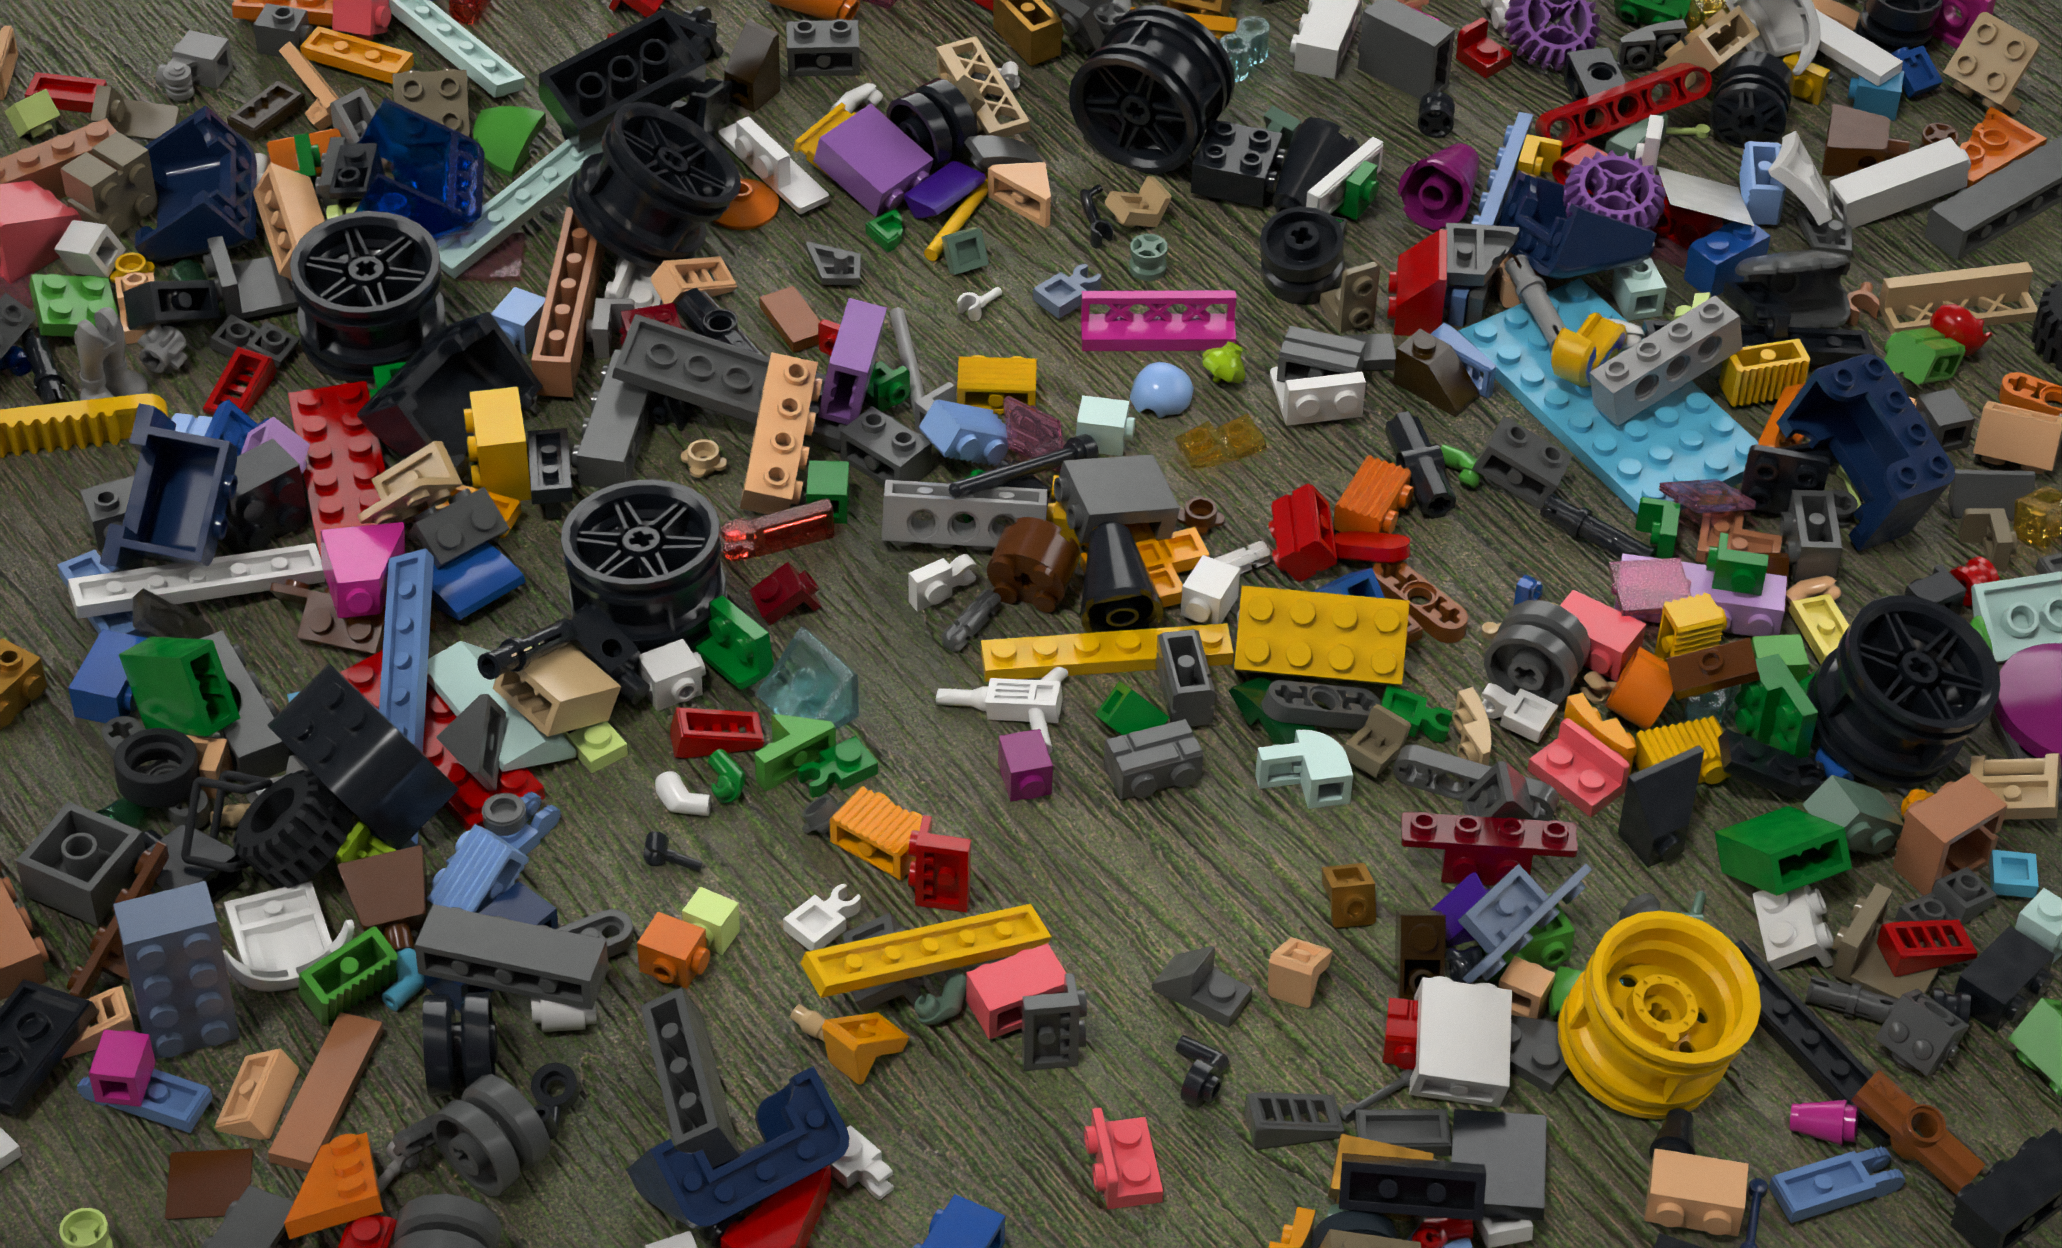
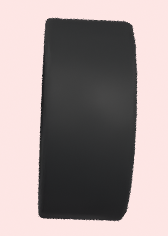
(154, 745)

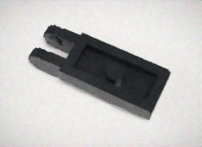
(1769, 766)

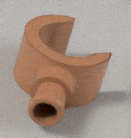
(1864, 300)

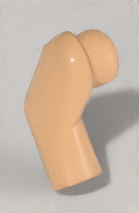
(1810, 588)

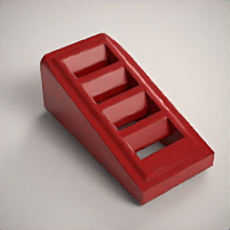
(241, 362)
(700, 732)
(1905, 960)

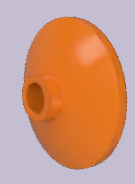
(751, 208)

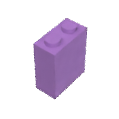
(872, 160)
(852, 361)

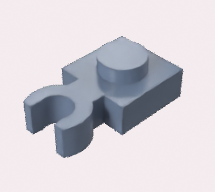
(1064, 293)

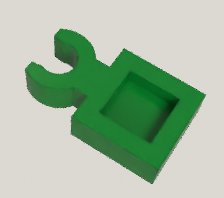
(1412, 708)
(840, 764)

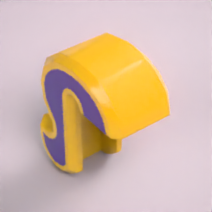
(1587, 349)

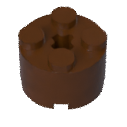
(1033, 563)

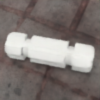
(1257, 555)

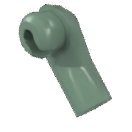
(936, 1010)

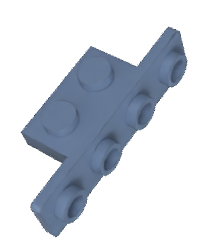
(1509, 911)

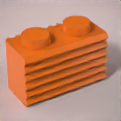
(1374, 498)

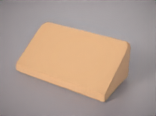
(258, 1095)

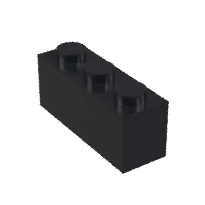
(1412, 1186)
(2013, 1195)

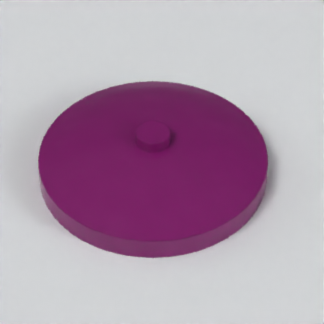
(2032, 699)

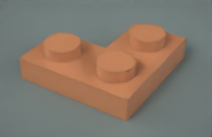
(1738, 538)

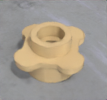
(703, 458)

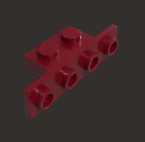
(1486, 843)

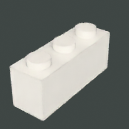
(1325, 36)

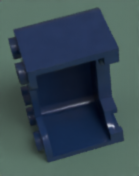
(1877, 441)

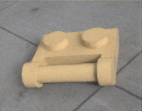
(2025, 784)

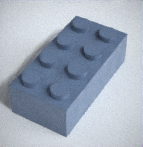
(177, 969)

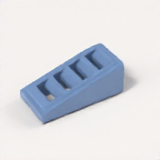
(1469, 356)

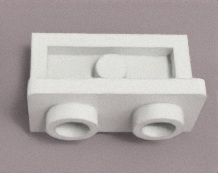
(1793, 927)

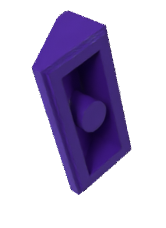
(943, 189)

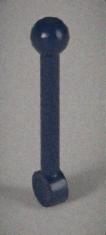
(1757, 1189)

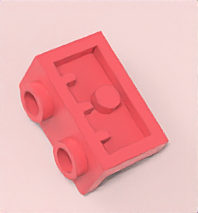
(1581, 768)
(1125, 1161)

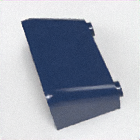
(203, 189)
(1570, 245)
(799, 1137)

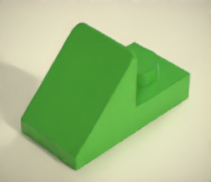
(794, 744)

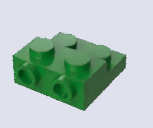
(1776, 709)

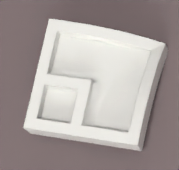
(1798, 173)

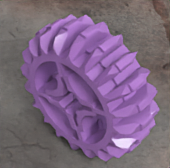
(1554, 42)
(1614, 187)

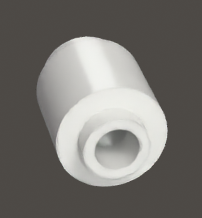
(560, 1016)

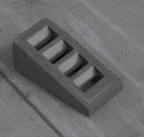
(1279, 1132)

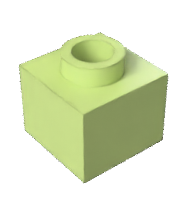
(33, 114)
(715, 914)

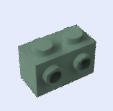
(1862, 810)

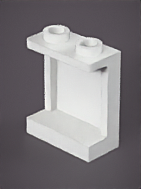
(1462, 1042)

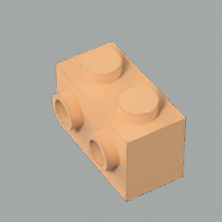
(2018, 437)
(1696, 1192)

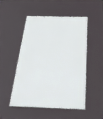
(1704, 196)

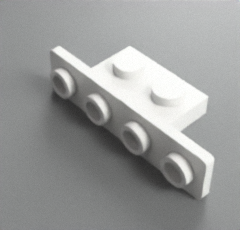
(773, 165)

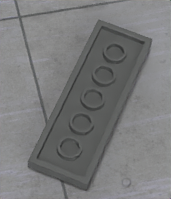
(705, 373)

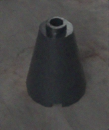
(1312, 155)
(1117, 583)

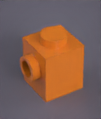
(673, 950)

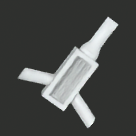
(1014, 700)

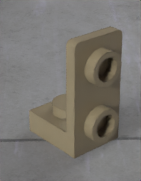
(133, 117)
(1356, 300)

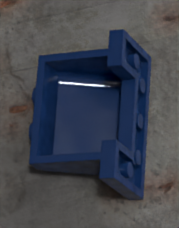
(174, 497)

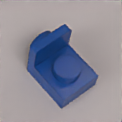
(1919, 71)

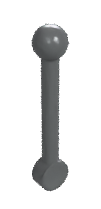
(1348, 1111)

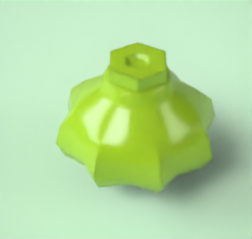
(1225, 363)

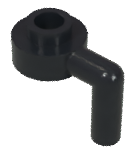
(1203, 1078)
(550, 1107)

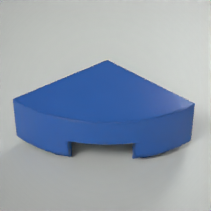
(1528, 589)

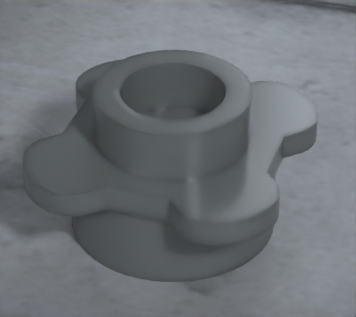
(819, 813)

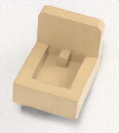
(1140, 208)

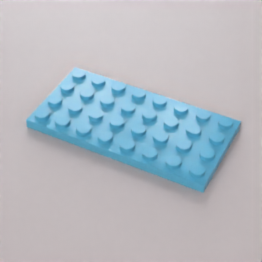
(1669, 441)

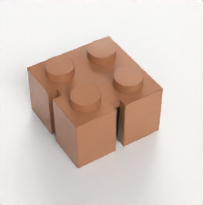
(1949, 829)

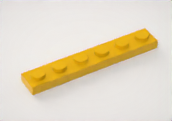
(1093, 652)
(924, 950)

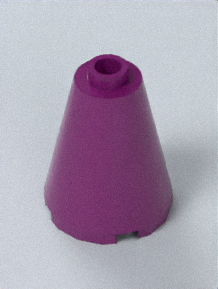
(1440, 186)

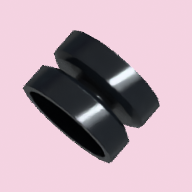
(935, 119)
(1302, 254)
(455, 1044)

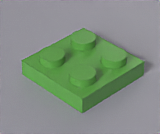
(67, 300)

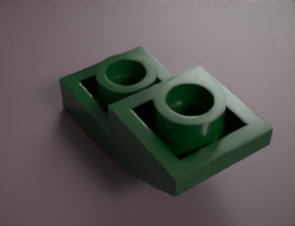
(1249, 698)

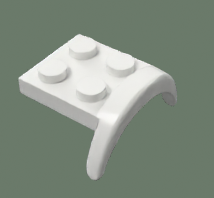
(1783, 28)
(279, 937)

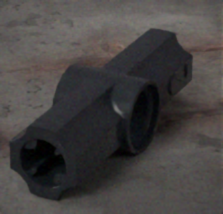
(711, 321)
(1425, 463)

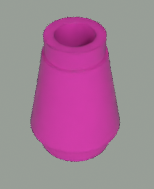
(1826, 1120)

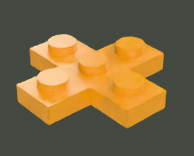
(1165, 558)

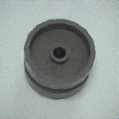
(1538, 650)
(490, 1135)
(446, 1223)

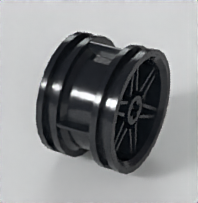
(1152, 89)
(653, 185)
(366, 292)
(646, 560)
(1903, 691)

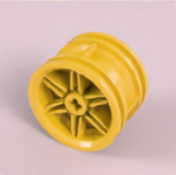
(1642, 1039)

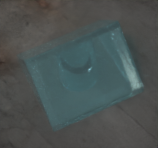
(811, 683)

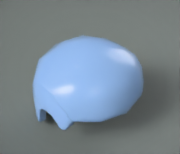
(1162, 389)

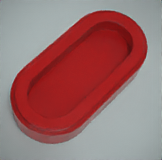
(1372, 546)

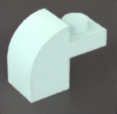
(1313, 762)

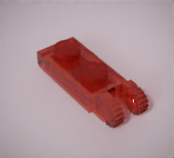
(778, 531)

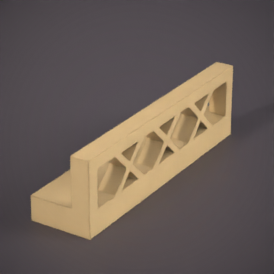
(953, 68)
(1979, 287)

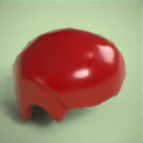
(1961, 326)

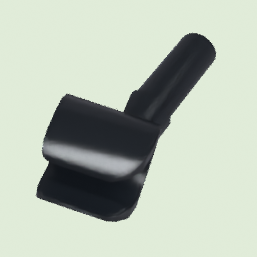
(657, 853)

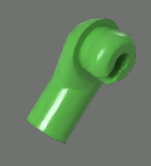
(1463, 462)

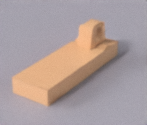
(320, 111)

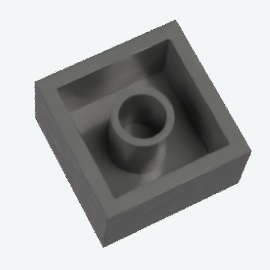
(80, 863)

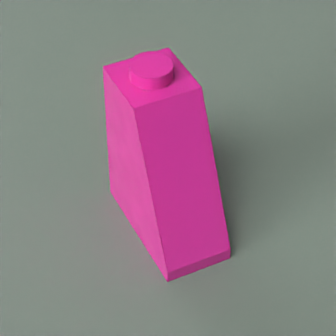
(357, 565)

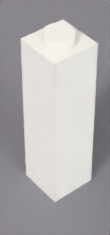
(1899, 183)

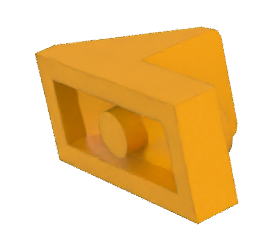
(858, 1039)

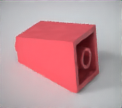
(30, 228)

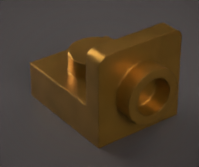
(1350, 894)

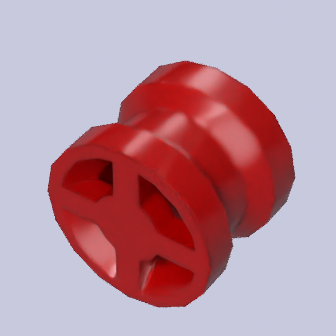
(1976, 571)

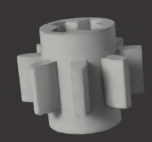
(162, 349)

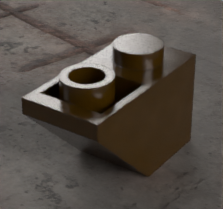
(754, 67)
(1418, 948)

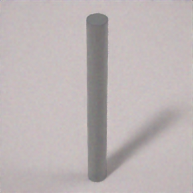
(907, 353)

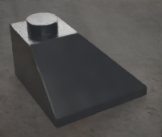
(1660, 807)

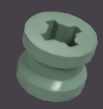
(1148, 257)

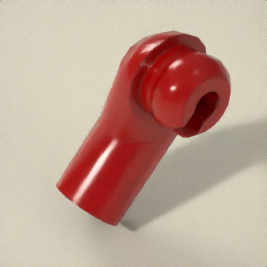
(1438, 1231)

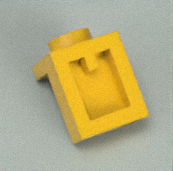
(1539, 154)

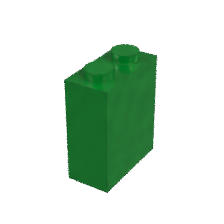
(179, 685)
(1783, 850)

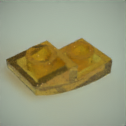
(1230, 442)

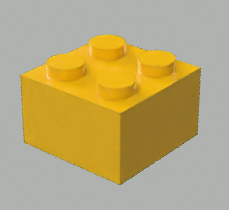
(498, 443)

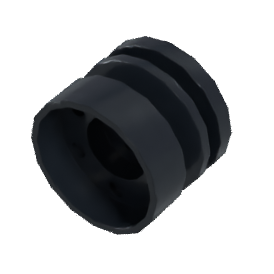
(1899, 23)
(1752, 98)

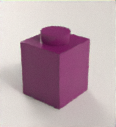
(1025, 765)

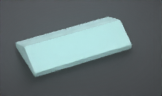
(2020, 612)
(458, 682)

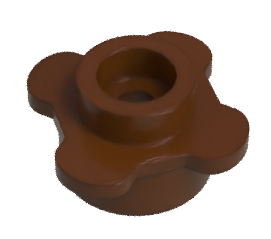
(1201, 514)

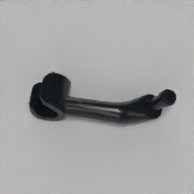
(1099, 228)

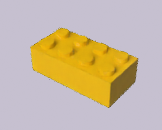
(1321, 635)

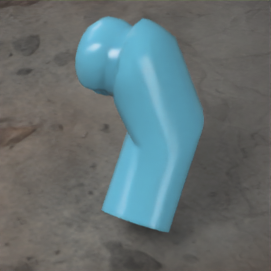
(408, 981)

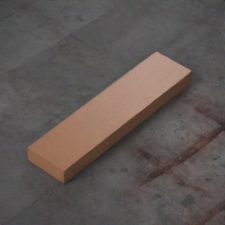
(325, 1091)

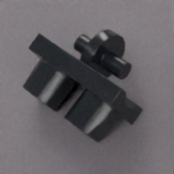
(700, 30)

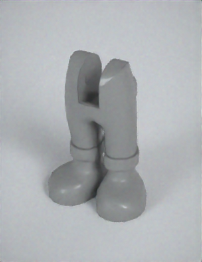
(103, 359)

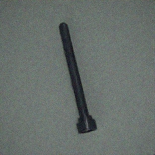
(1076, 448)

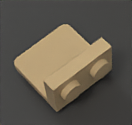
(1992, 62)
(411, 485)

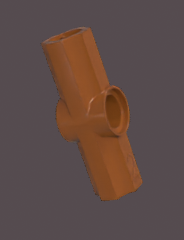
(1935, 1150)

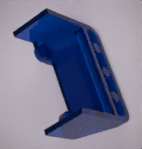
(434, 161)

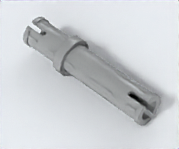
(1532, 291)

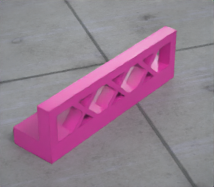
(1157, 327)

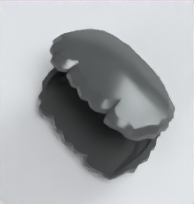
(1806, 282)

